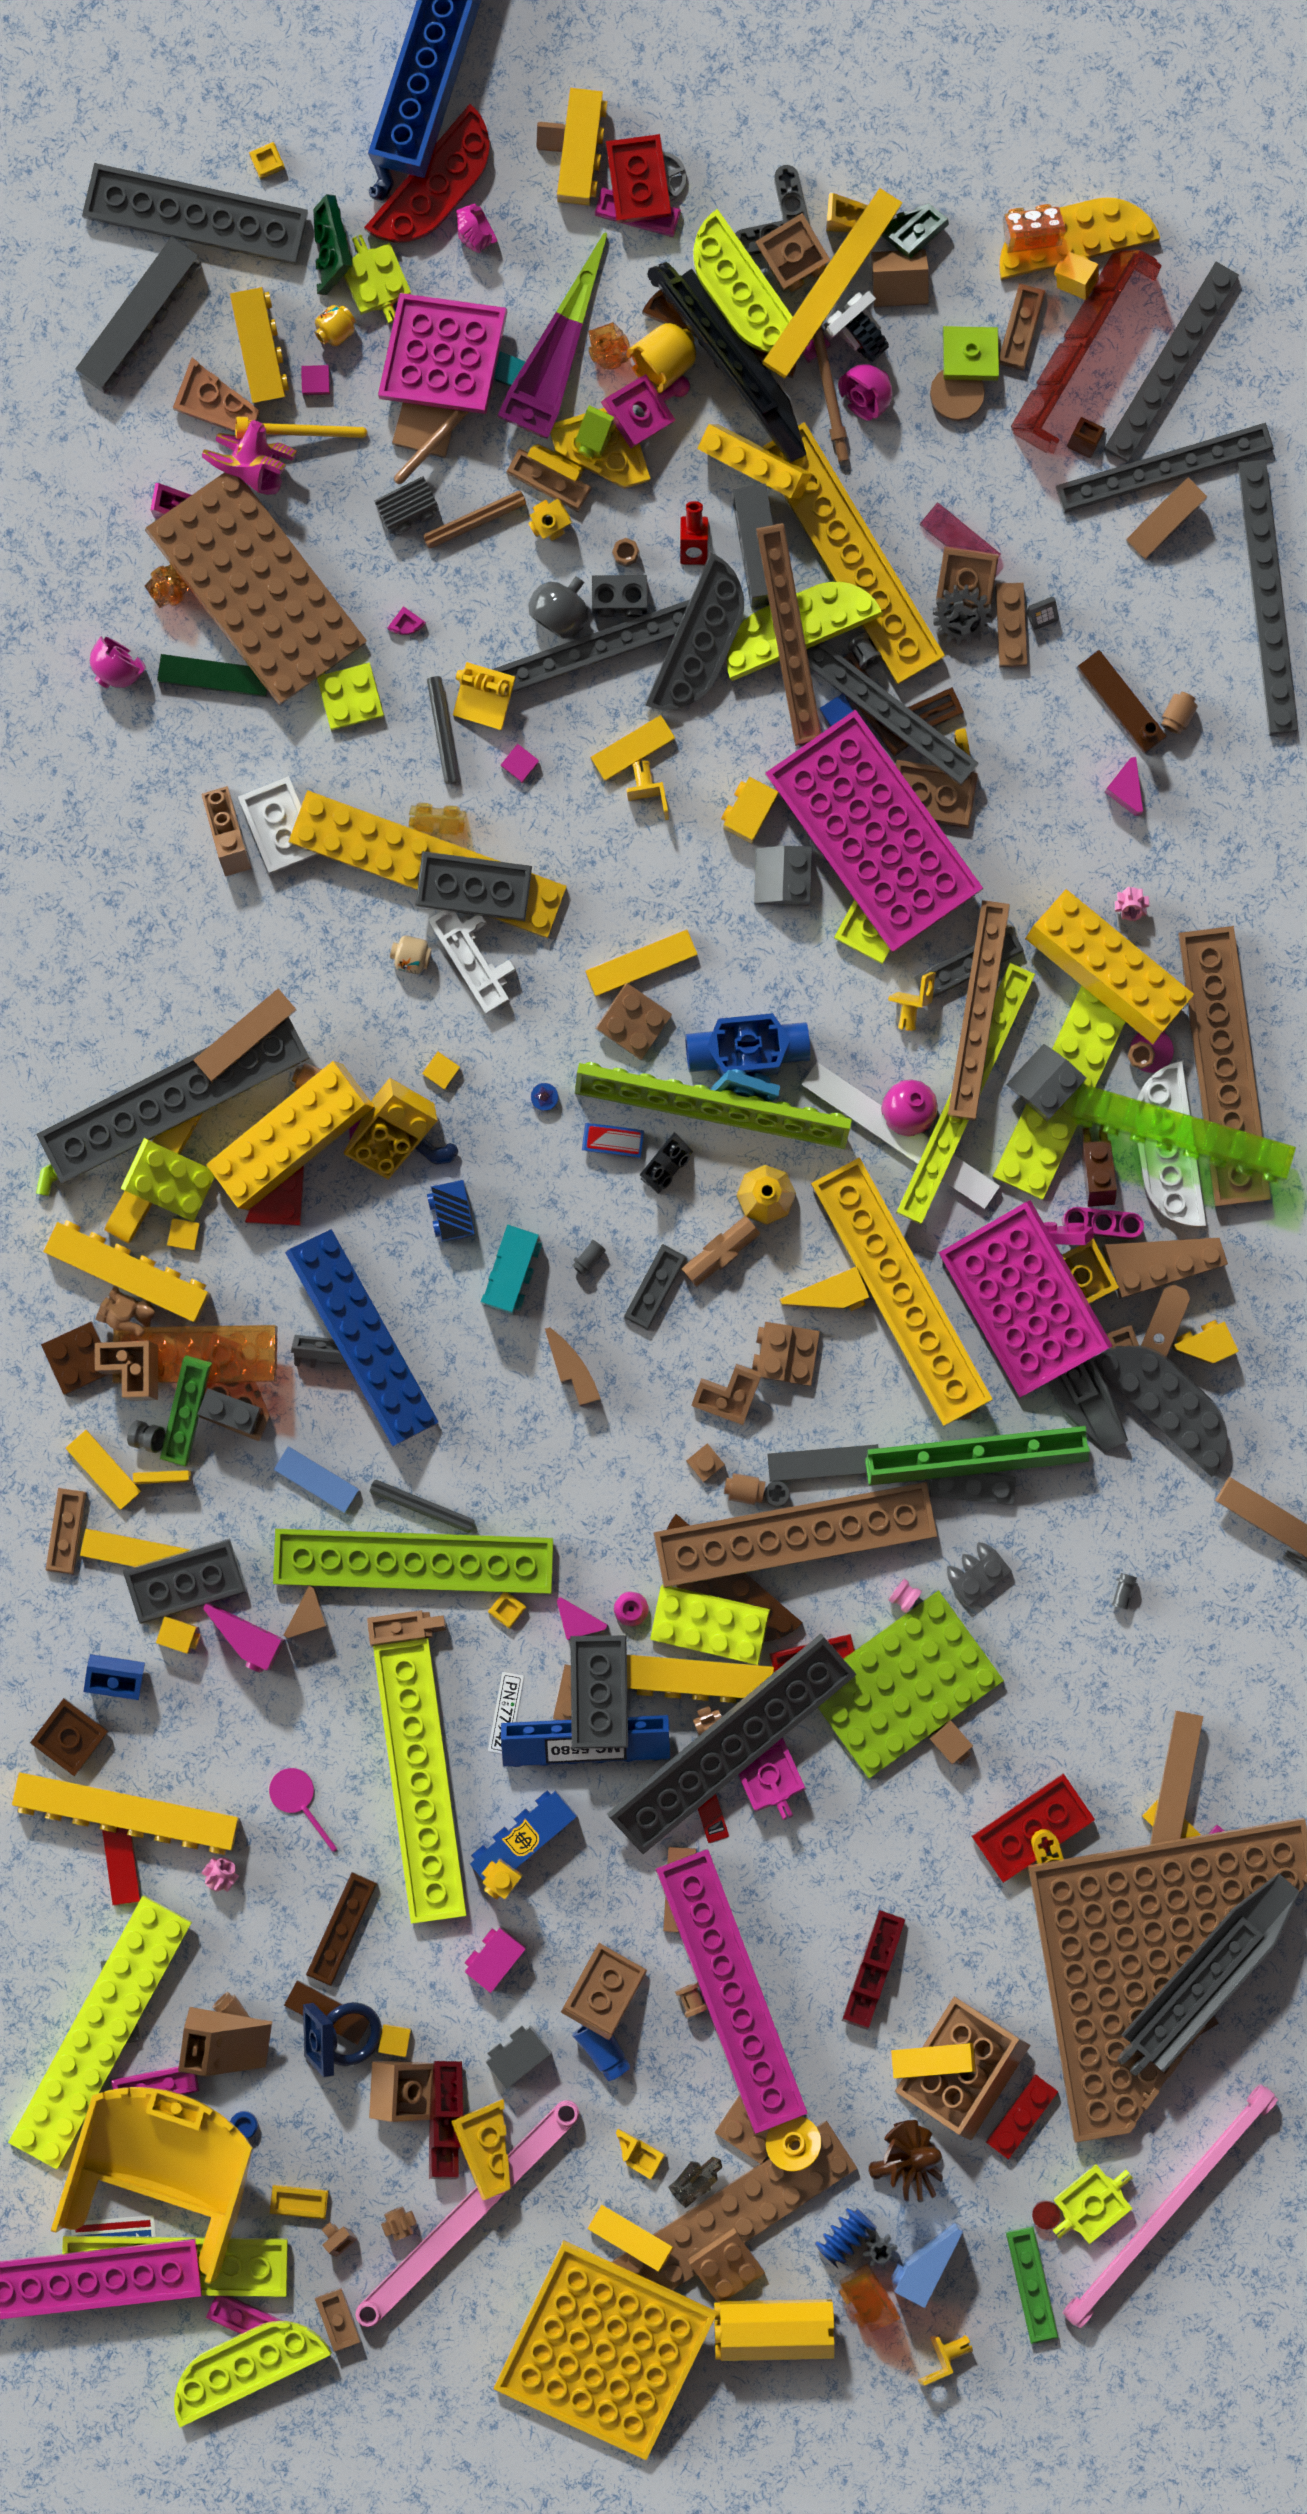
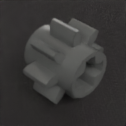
(880, 2258)

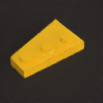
(484, 2148)

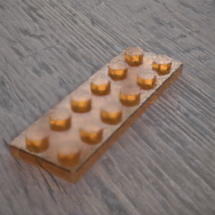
(235, 1351)

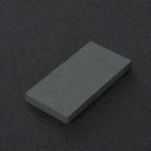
(473, 886)
(184, 1581)
(599, 1691)

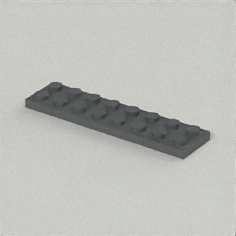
(195, 213)

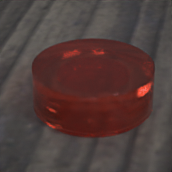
(1046, 2214)

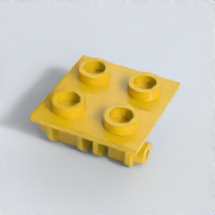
(483, 695)

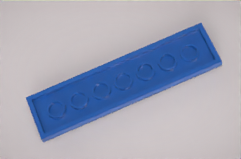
(362, 1337)

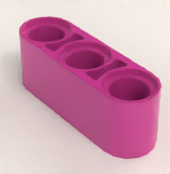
(1116, 1221)

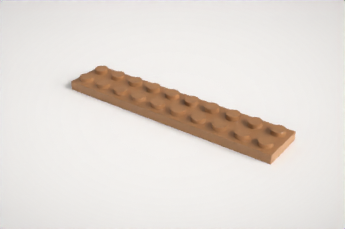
(1222, 1051)
(795, 1534)
(745, 2204)

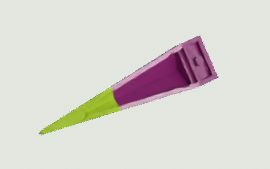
(541, 383)

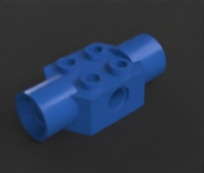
(749, 1045)

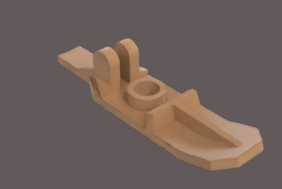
(1167, 1318)

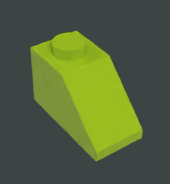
(594, 432)

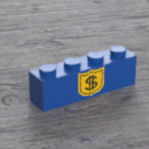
(527, 1835)

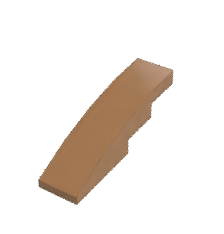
(1264, 1515)

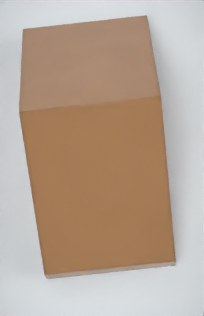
(308, 1615)

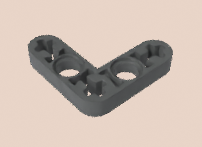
(786, 215)

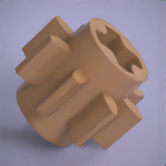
(706, 1719)
(398, 2223)

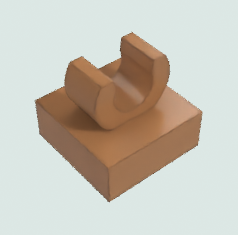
(338, 2239)

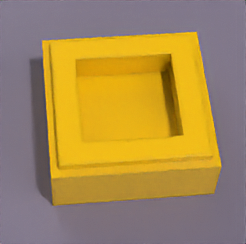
(267, 160)
(441, 1070)
(183, 1234)
(507, 1609)
(394, 2040)

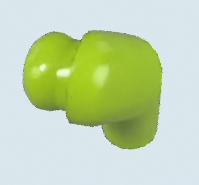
(46, 1178)

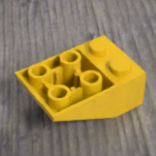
(391, 1128)

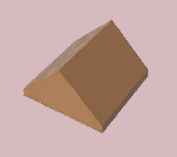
(899, 279)

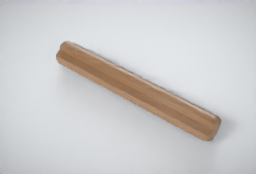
(474, 519)

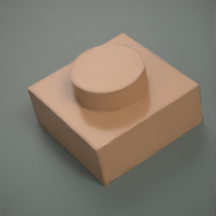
(705, 1462)

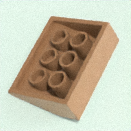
(965, 2099)

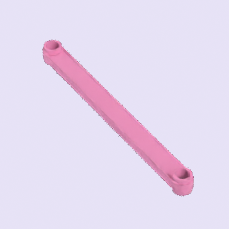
(463, 2217)
(1079, 2309)

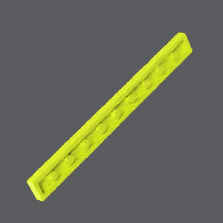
(948, 1129)

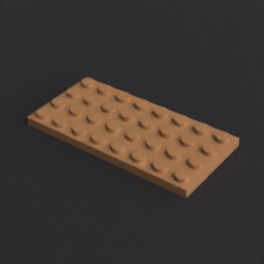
(256, 586)

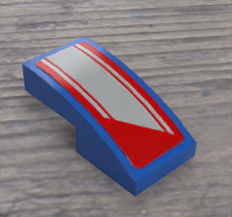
(612, 1140)

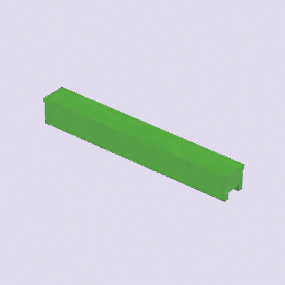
(977, 1455)

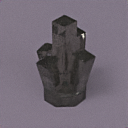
(695, 2181)

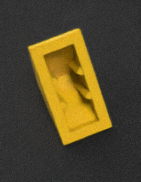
(843, 213)

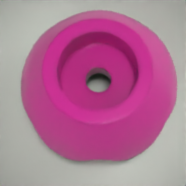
(622, 1605)

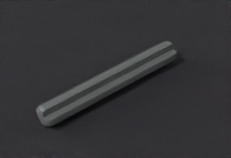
(442, 730)
(422, 1506)

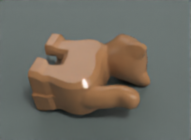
(121, 1308)

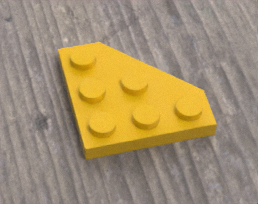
(618, 462)

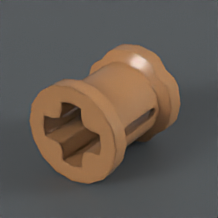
(691, 2000)

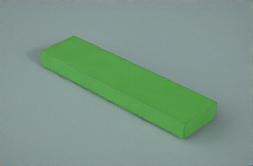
(184, 1410)
(1031, 2284)

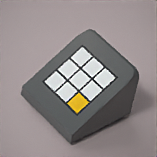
(1043, 613)

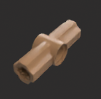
(720, 1251)

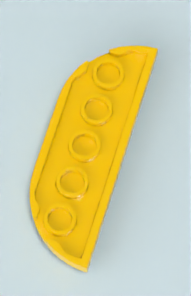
(1091, 231)

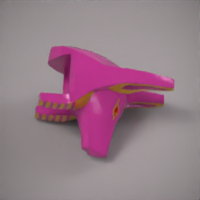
(252, 458)

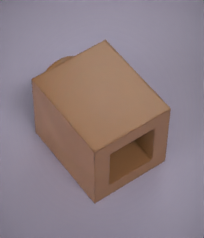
(952, 1743)

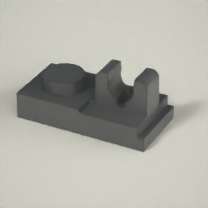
(315, 1348)

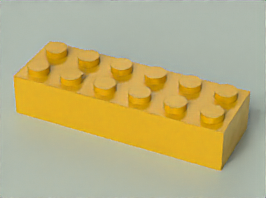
(1109, 966)
(290, 1135)

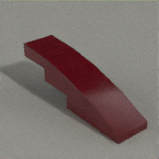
(873, 1969)
(445, 2107)

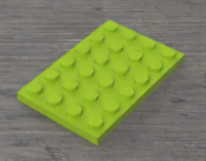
(908, 1684)

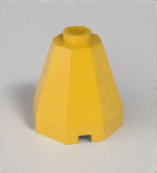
(761, 1207)

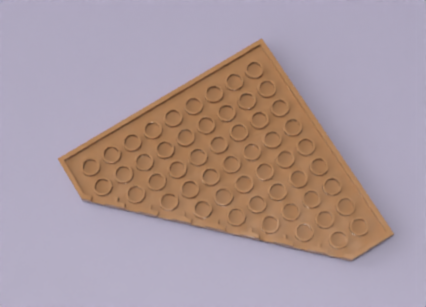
(1120, 1931)

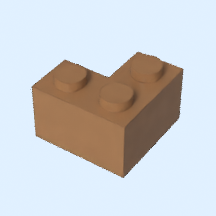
(136, 1363)

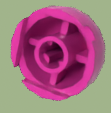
(867, 390)
(114, 664)
(909, 1107)

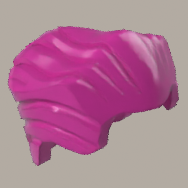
(474, 228)

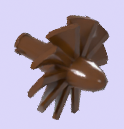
(909, 2157)

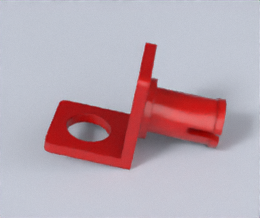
(694, 534)

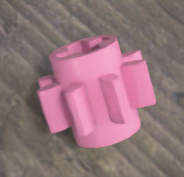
(1132, 904)
(220, 1874)

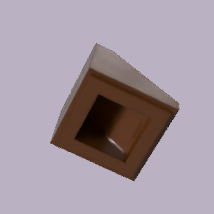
(1085, 437)

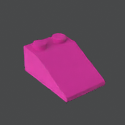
(249, 1641)

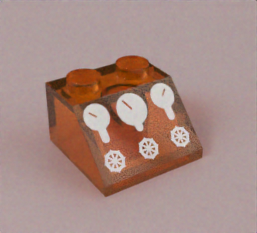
(1033, 228)

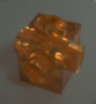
(608, 346)
(166, 586)

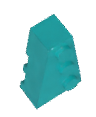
(511, 1270)

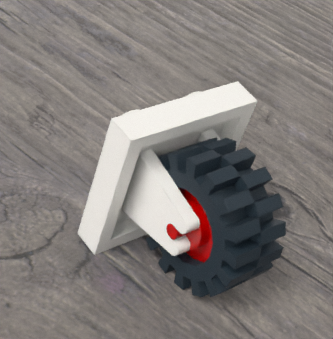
(858, 327)

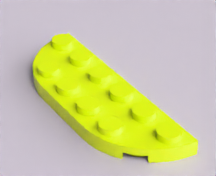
(738, 285)
(824, 614)
(245, 2366)

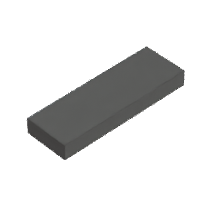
(655, 1287)

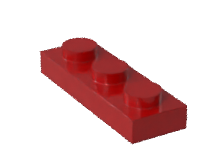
(1021, 2116)

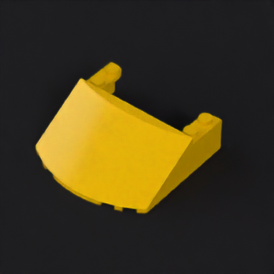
(164, 2150)

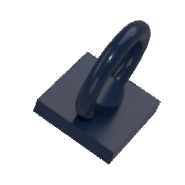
(321, 2037)

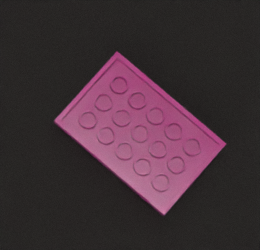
(1025, 1298)

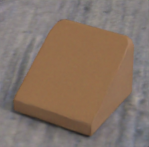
(550, 136)

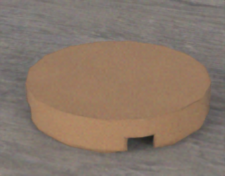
(956, 398)

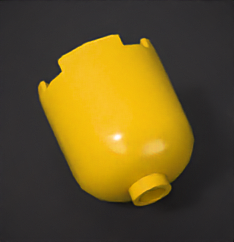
(663, 355)

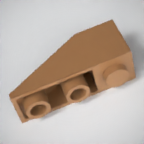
(226, 831)

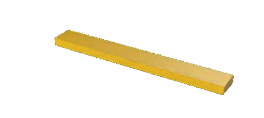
(832, 283)

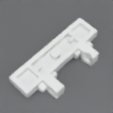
(482, 978)

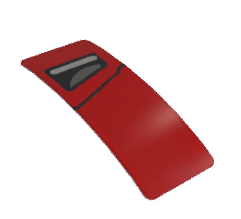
(713, 1820)

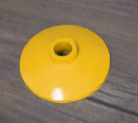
(781, 2138)

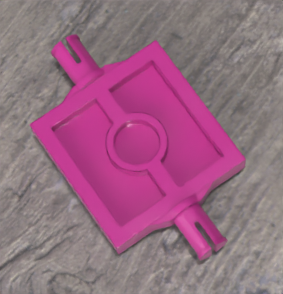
(772, 1779)

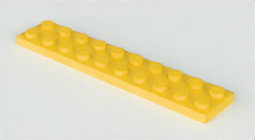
(857, 559)
(396, 853)
(901, 1292)

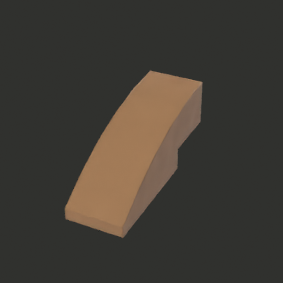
(1166, 518)
(572, 1368)

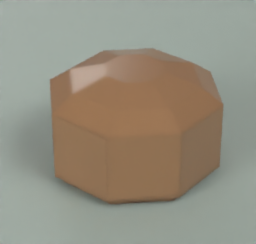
(625, 552)
(1141, 1055)

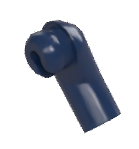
(383, 184)
(438, 1155)

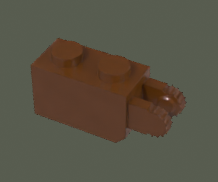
(1098, 1170)

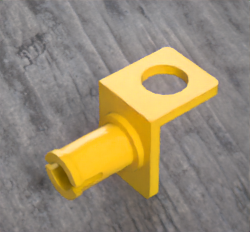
(645, 786)
(910, 1003)
(945, 2354)

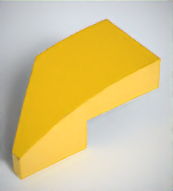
(640, 2155)

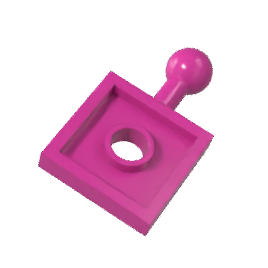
(644, 394)

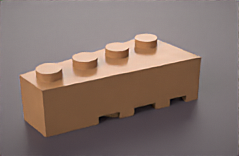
(1158, 1263)

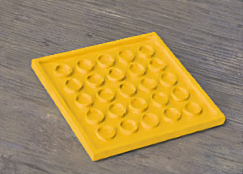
(605, 2350)

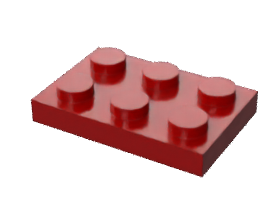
(638, 178)

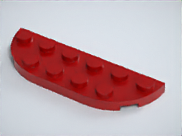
(426, 202)

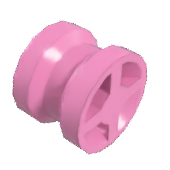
(905, 1595)

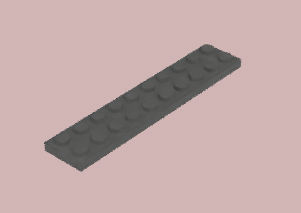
(162, 1104)
(731, 1744)

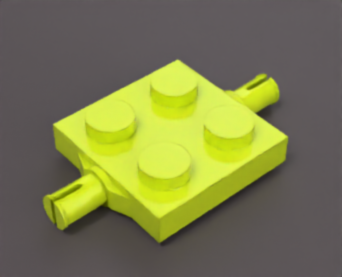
(375, 279)
(1092, 2203)

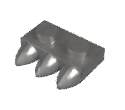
(978, 1575)

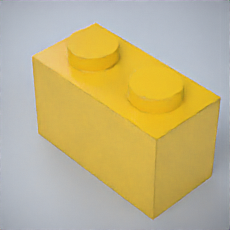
(749, 810)

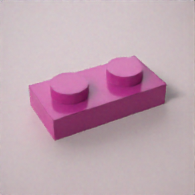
(1071, 1234)

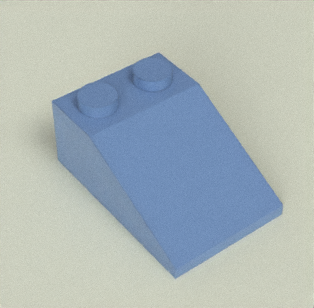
(924, 2267)

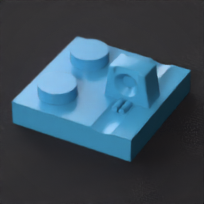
(747, 1086)

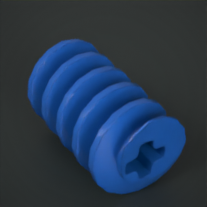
(845, 2236)

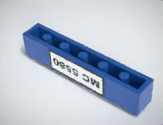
(551, 1743)

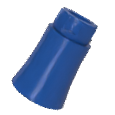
(605, 2053)

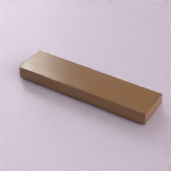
(245, 1035)

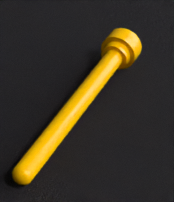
(242, 424)

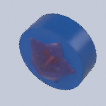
(544, 1097)

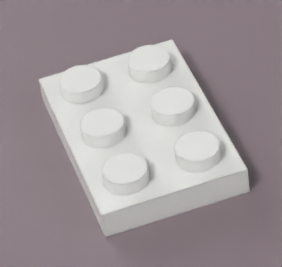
(271, 817)

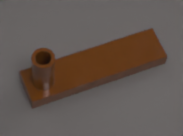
(1121, 701)

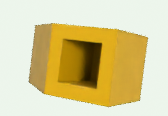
(1207, 1346)

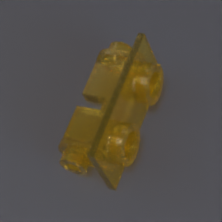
(447, 818)

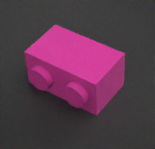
(494, 1959)

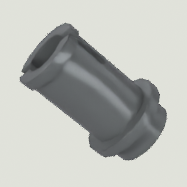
(588, 1258)
(1124, 1591)

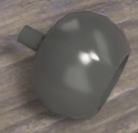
(559, 608)

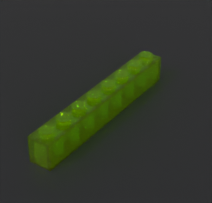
(1184, 1133)

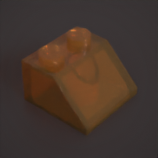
(869, 2298)

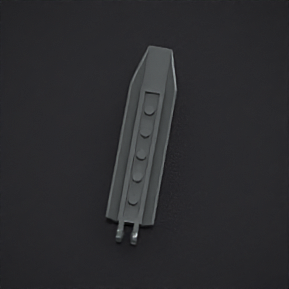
(1089, 1404)
(1210, 1976)

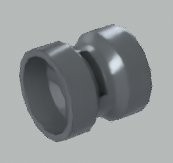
(146, 1436)

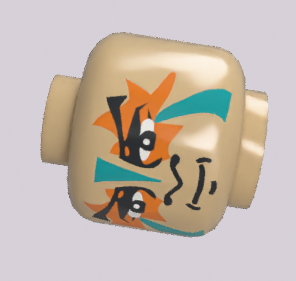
(411, 954)

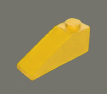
(834, 1293)

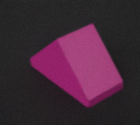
(165, 499)
(1126, 788)
(577, 1621)

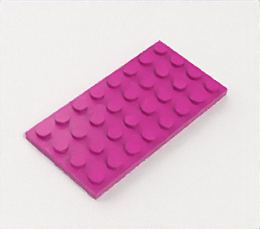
(874, 831)

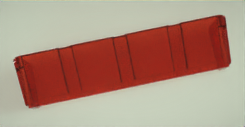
(1077, 340)

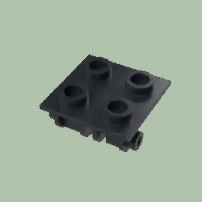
(666, 1163)

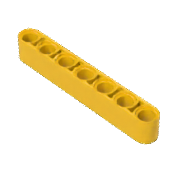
(132, 1209)

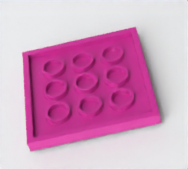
(442, 353)

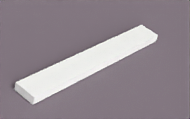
(868, 1115)

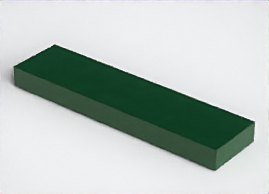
(209, 675)

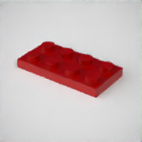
(1009, 1837)

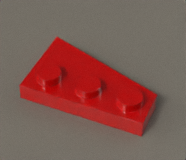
(281, 1205)

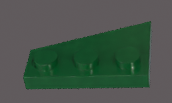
(334, 253)

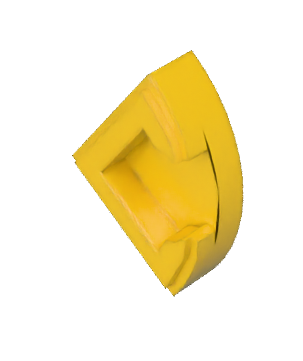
(961, 740)

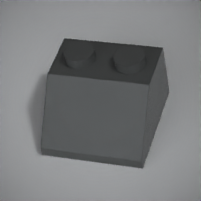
(783, 875)
(1046, 1081)

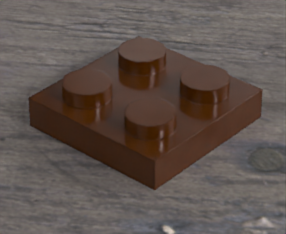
(74, 1357)
(69, 1737)

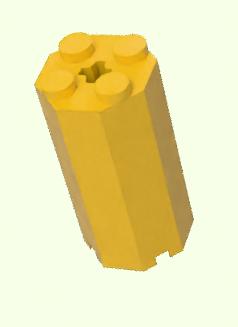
(774, 2330)

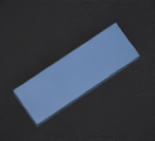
(316, 1479)

